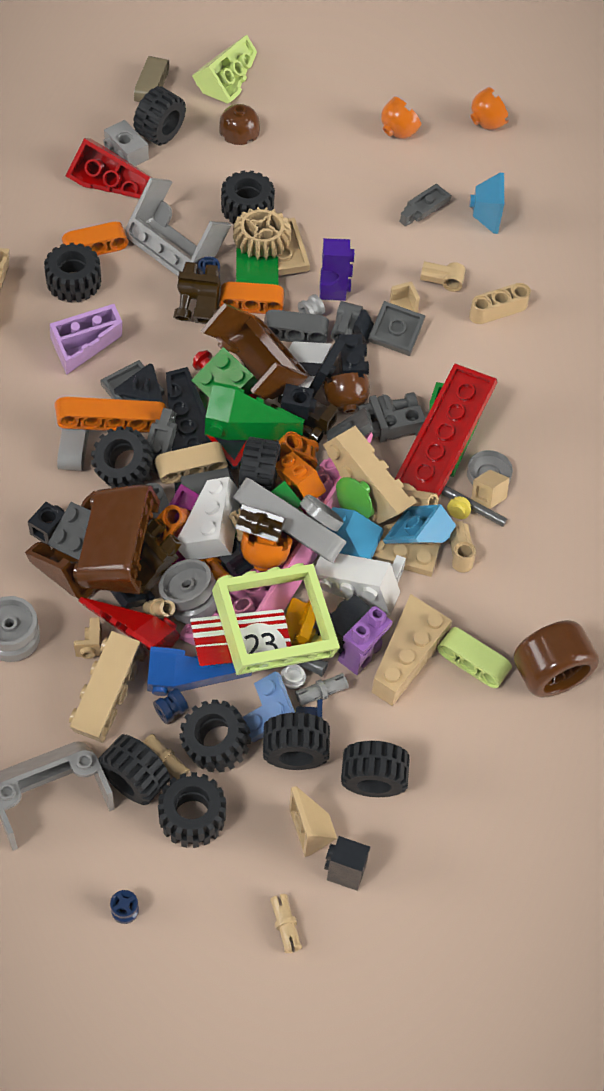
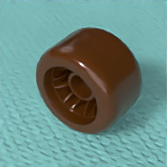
(555, 658)

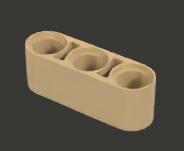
(499, 303)
(190, 461)

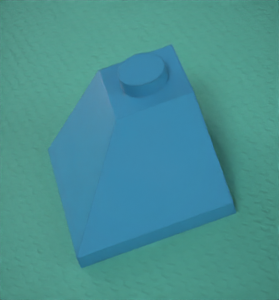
(489, 202)
(421, 525)
(359, 533)

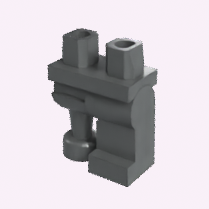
(391, 419)

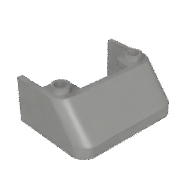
(150, 231)
(68, 759)

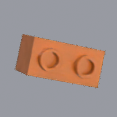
(299, 476)

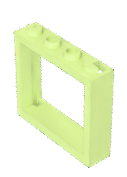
(281, 657)

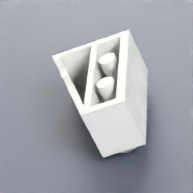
(208, 527)
(367, 578)

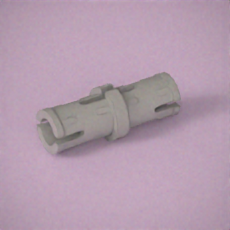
(321, 689)

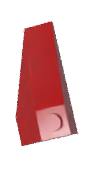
(106, 171)
(135, 624)

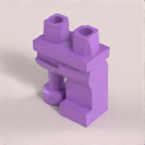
(364, 640)

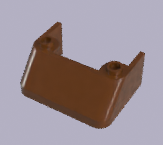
(257, 349)

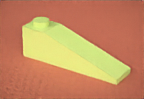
(227, 71)

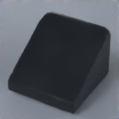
(363, 326)

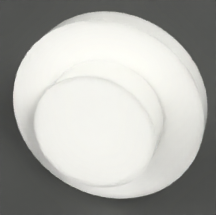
(293, 676)

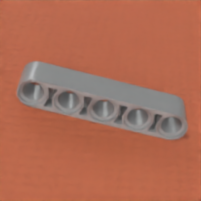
(296, 525)

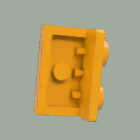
(300, 622)

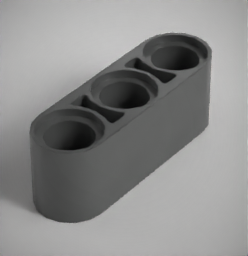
(297, 326)

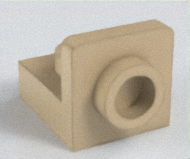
(93, 639)

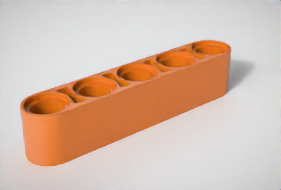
(106, 413)

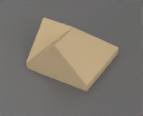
(311, 822)

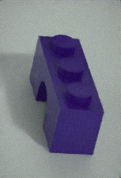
(336, 269)

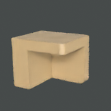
(405, 296)
(490, 488)

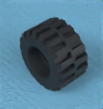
(159, 115)
(246, 191)
(72, 259)
(112, 446)
(260, 462)
(207, 718)
(296, 741)
(134, 769)
(375, 769)
(192, 830)

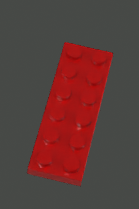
(446, 429)

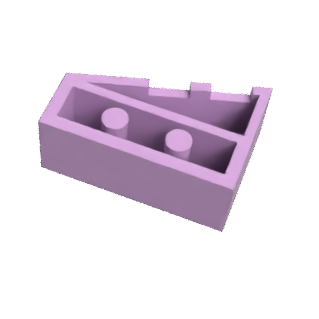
(85, 335)

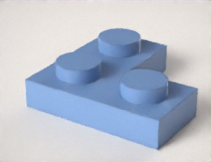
(274, 702)

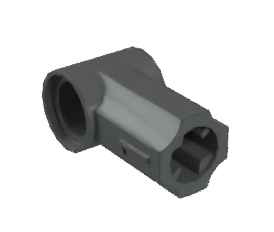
(345, 319)

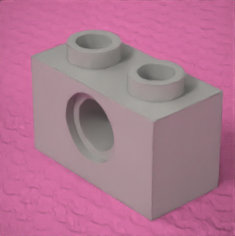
(126, 143)

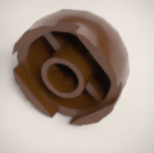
(239, 124)
(347, 391)

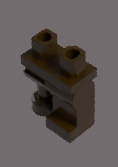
(198, 287)
(320, 420)
(156, 555)

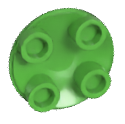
(354, 496)

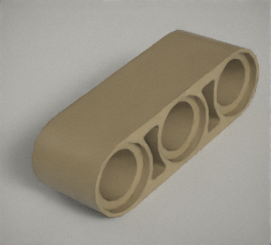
(152, 75)

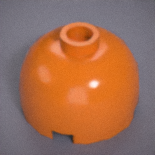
(488, 110)
(399, 120)
(263, 552)

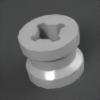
(312, 306)

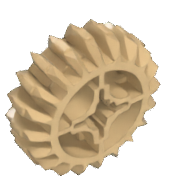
(262, 233)

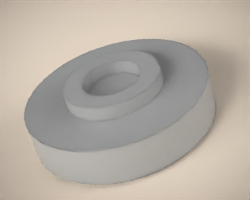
(488, 460)
(321, 513)

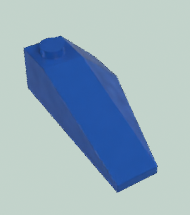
(173, 670)

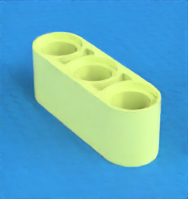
(474, 657)

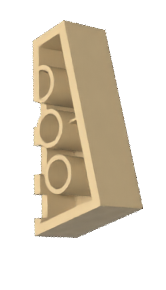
(356, 459)
(409, 649)
(107, 686)

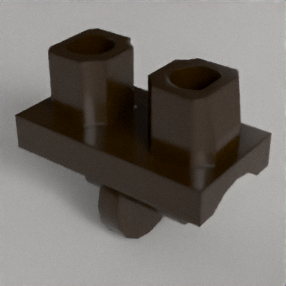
(260, 523)

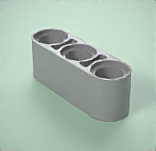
(72, 449)

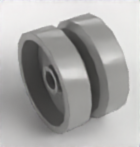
(190, 589)
(17, 629)

